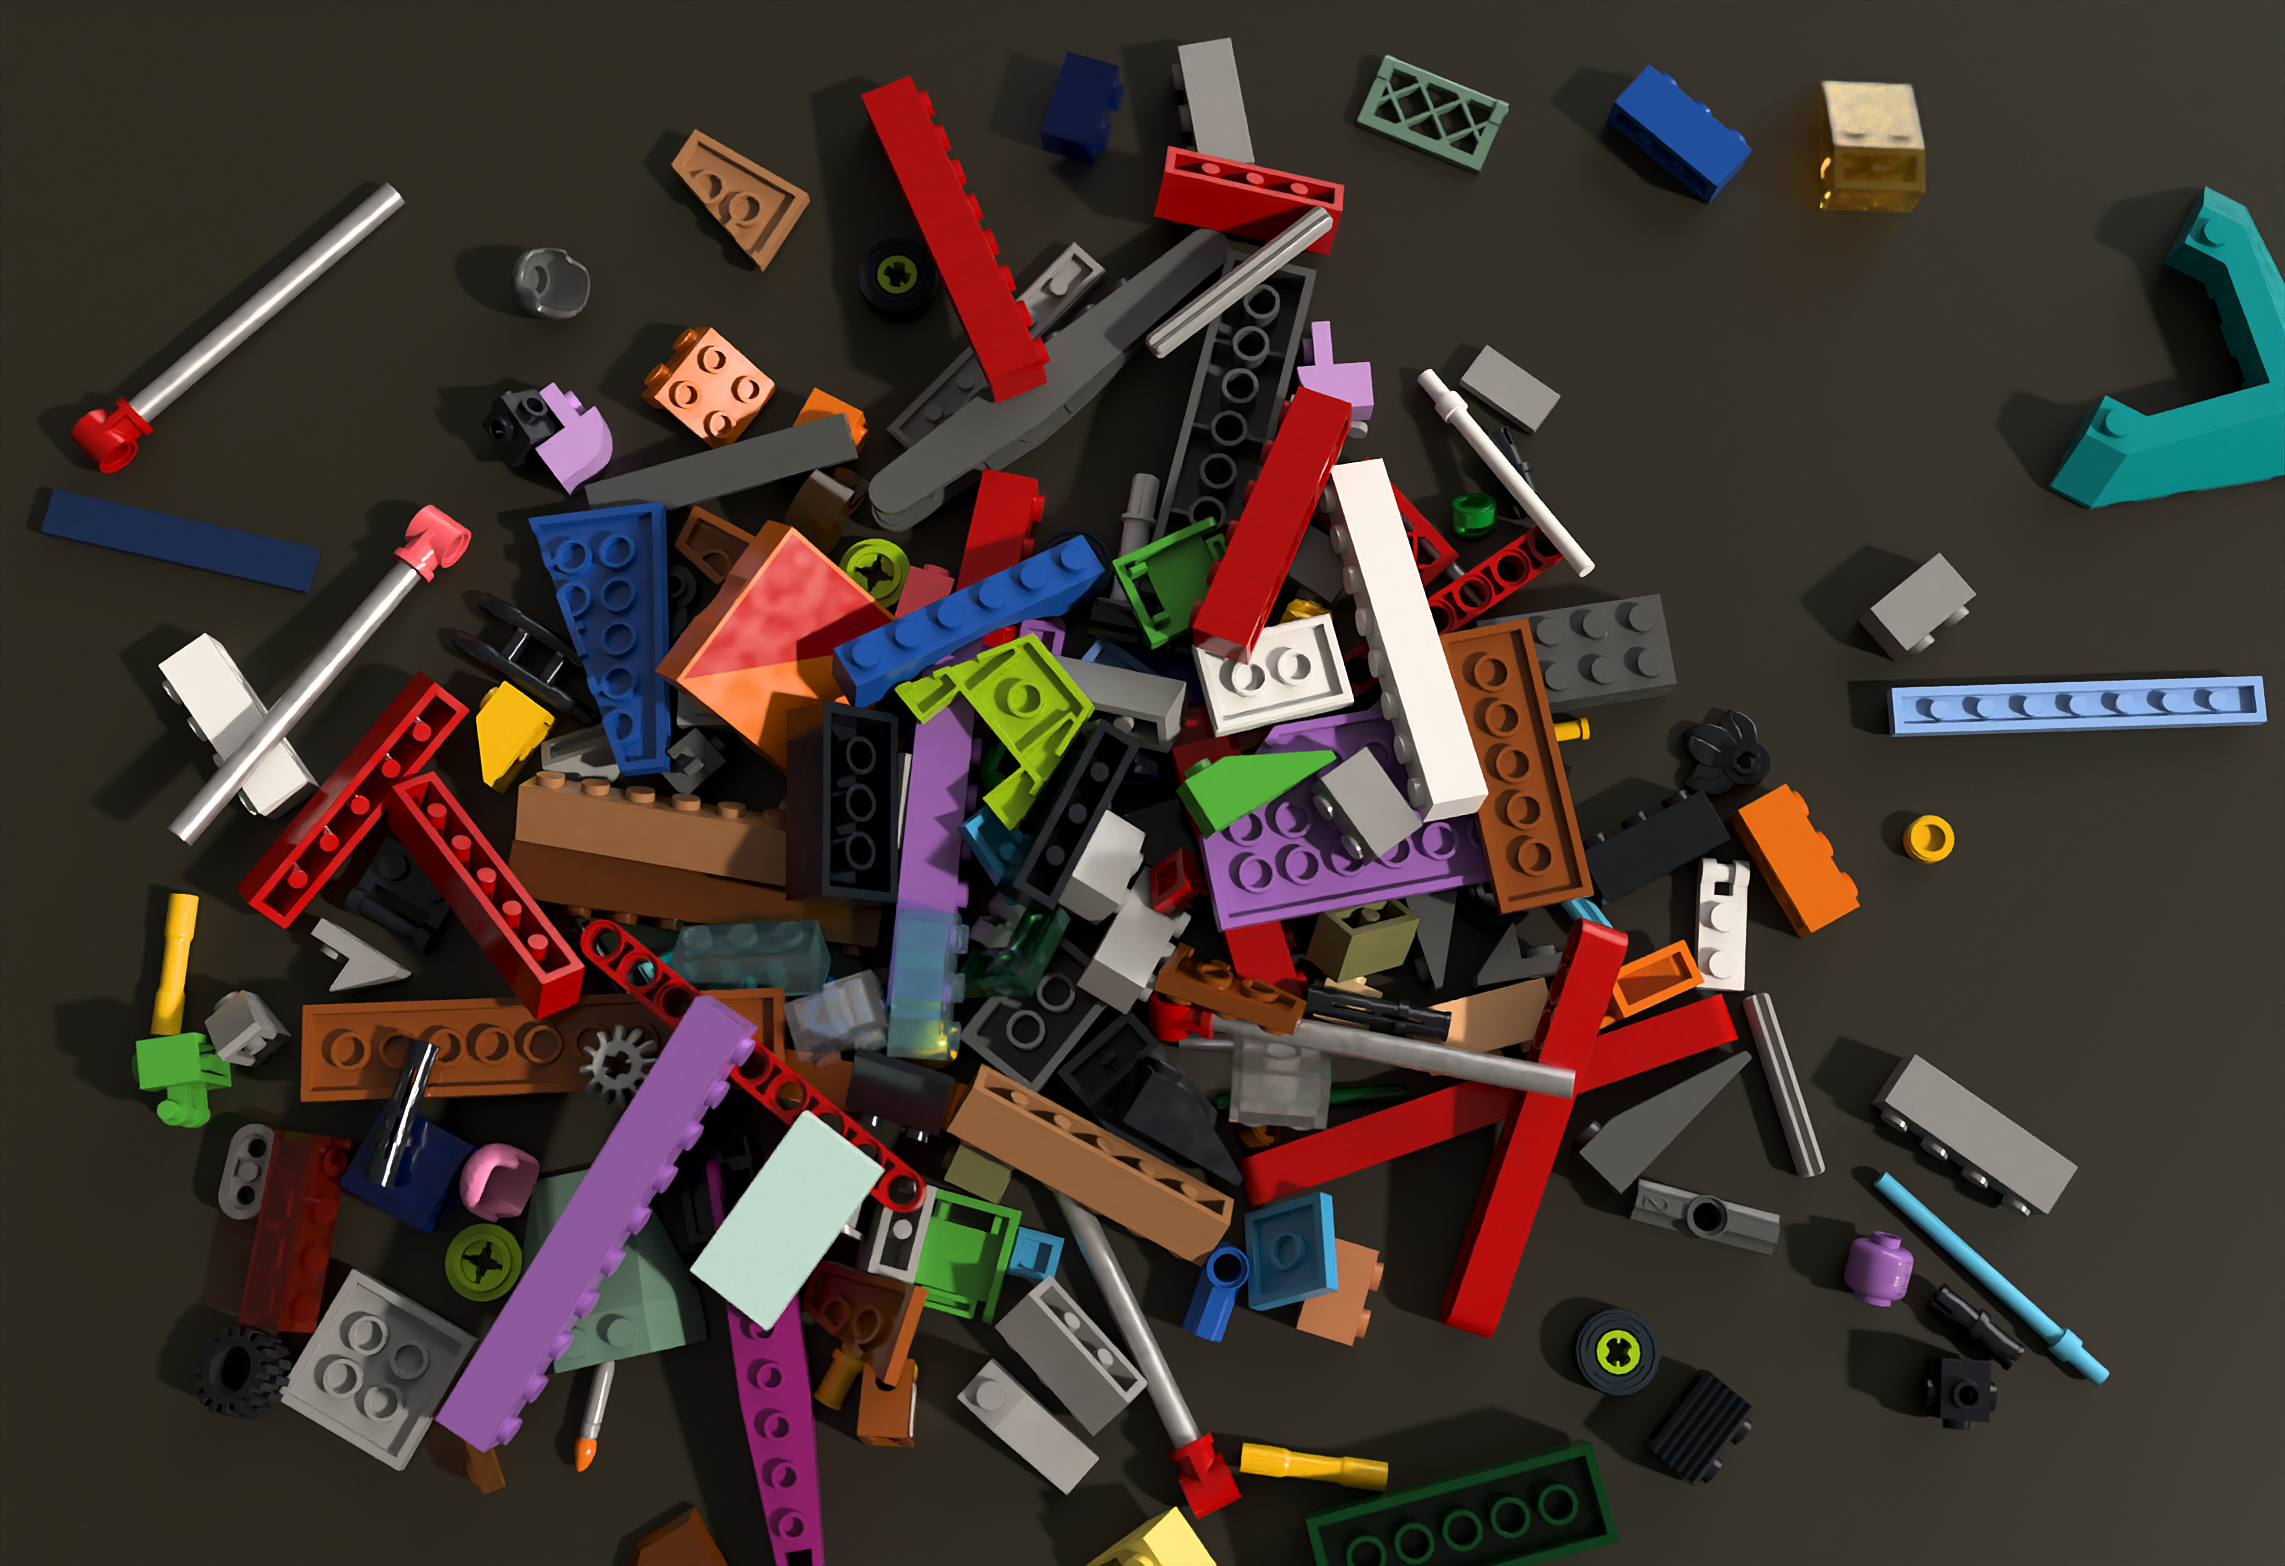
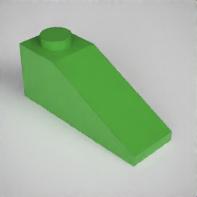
(1241, 784)

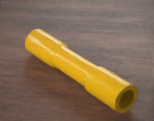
(178, 936)
(1345, 1471)

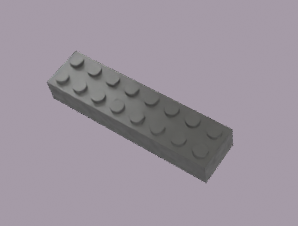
(1234, 402)

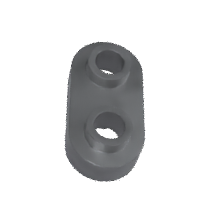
(245, 1170)

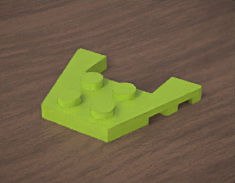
(1024, 702)

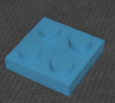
(1291, 1251)

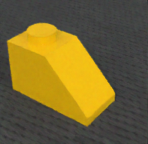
(509, 733)

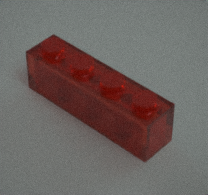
(294, 1232)

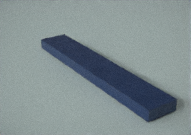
(181, 541)

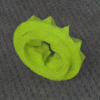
(864, 557)
(465, 1274)

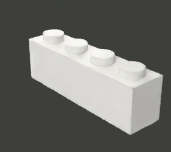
(225, 713)

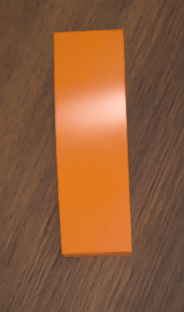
(1652, 981)

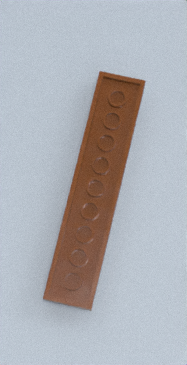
(496, 1043)

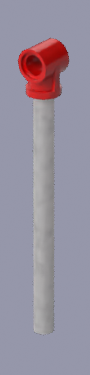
(111, 436)
(1177, 1021)
(1203, 1473)

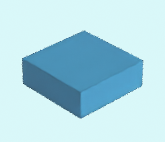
(1034, 1254)

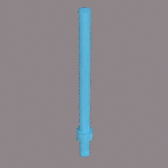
(2062, 1342)

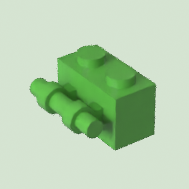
(184, 1070)

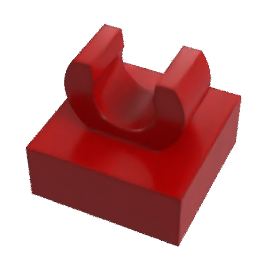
(1176, 882)

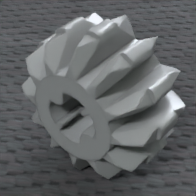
(604, 1059)

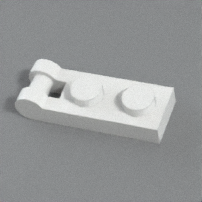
(1721, 925)

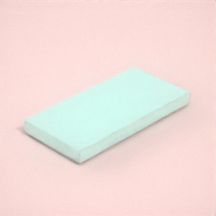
(787, 1219)

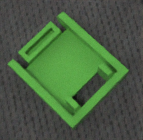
(1178, 574)
(965, 1263)

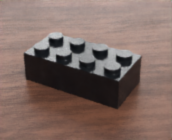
(842, 806)

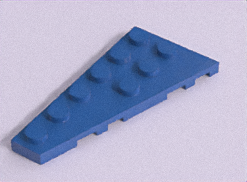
(615, 605)

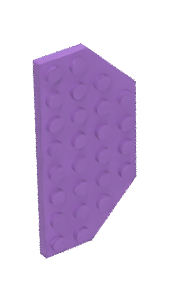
(1292, 859)

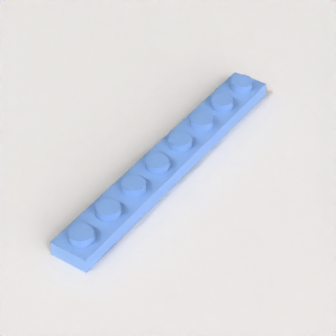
(2076, 706)

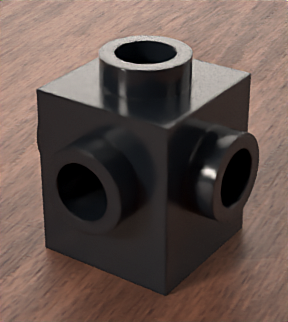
(520, 425)
(1958, 1392)

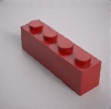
(1242, 197)

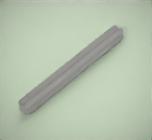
(1239, 282)

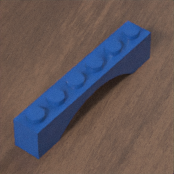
(901, 650)

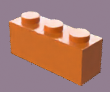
(1795, 860)

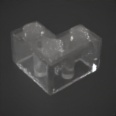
(841, 1018)

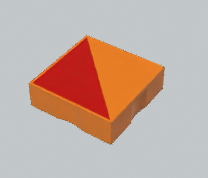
(771, 639)

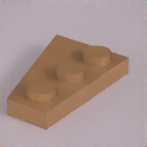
(741, 196)

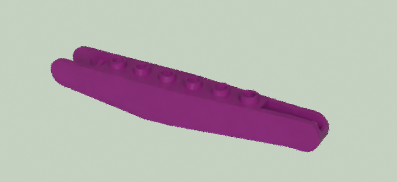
(777, 1413)

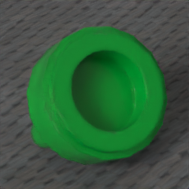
(1474, 515)

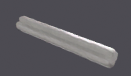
(1783, 1085)

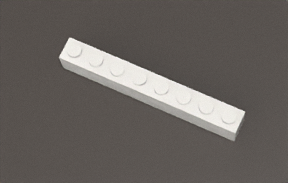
(1402, 642)

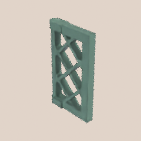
(1437, 148)

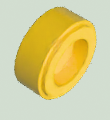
(1928, 839)

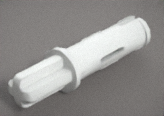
(1137, 523)

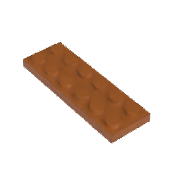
(1529, 815)

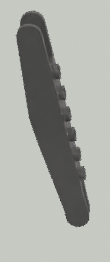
(1080, 365)

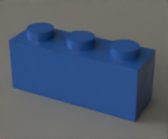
(1679, 133)

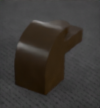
(825, 504)

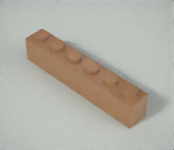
(653, 827)
(1091, 1166)

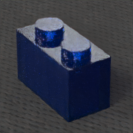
(1081, 108)

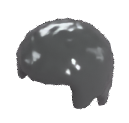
(550, 284)

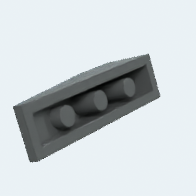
(1633, 1138)

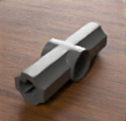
(1731, 1225)

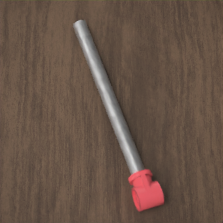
(431, 542)

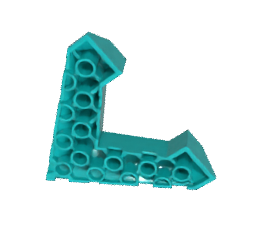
(2218, 440)

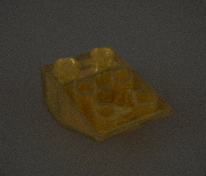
(1870, 147)

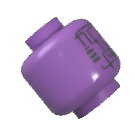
(1878, 1269)

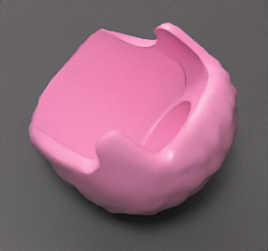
(498, 1181)

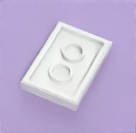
(1288, 677)

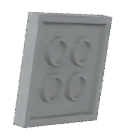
(378, 1369)

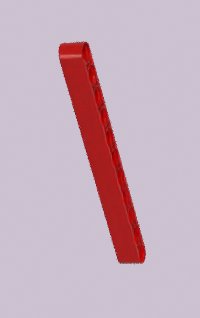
(1474, 1105)

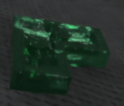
(1019, 965)

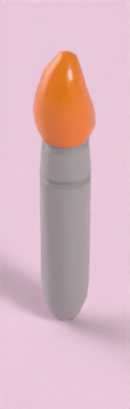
(593, 1414)

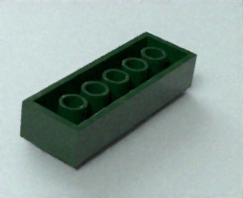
(1482, 1516)

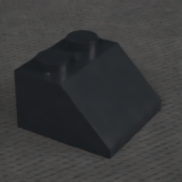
(900, 1094)

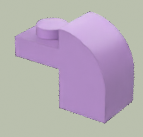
(1342, 381)
(582, 447)

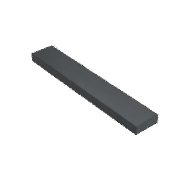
(731, 467)

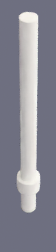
(1453, 410)

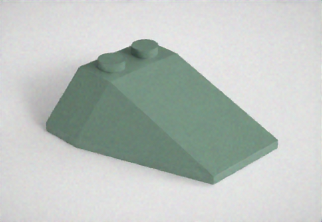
(641, 1306)

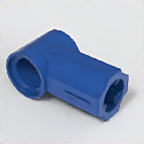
(1215, 1296)

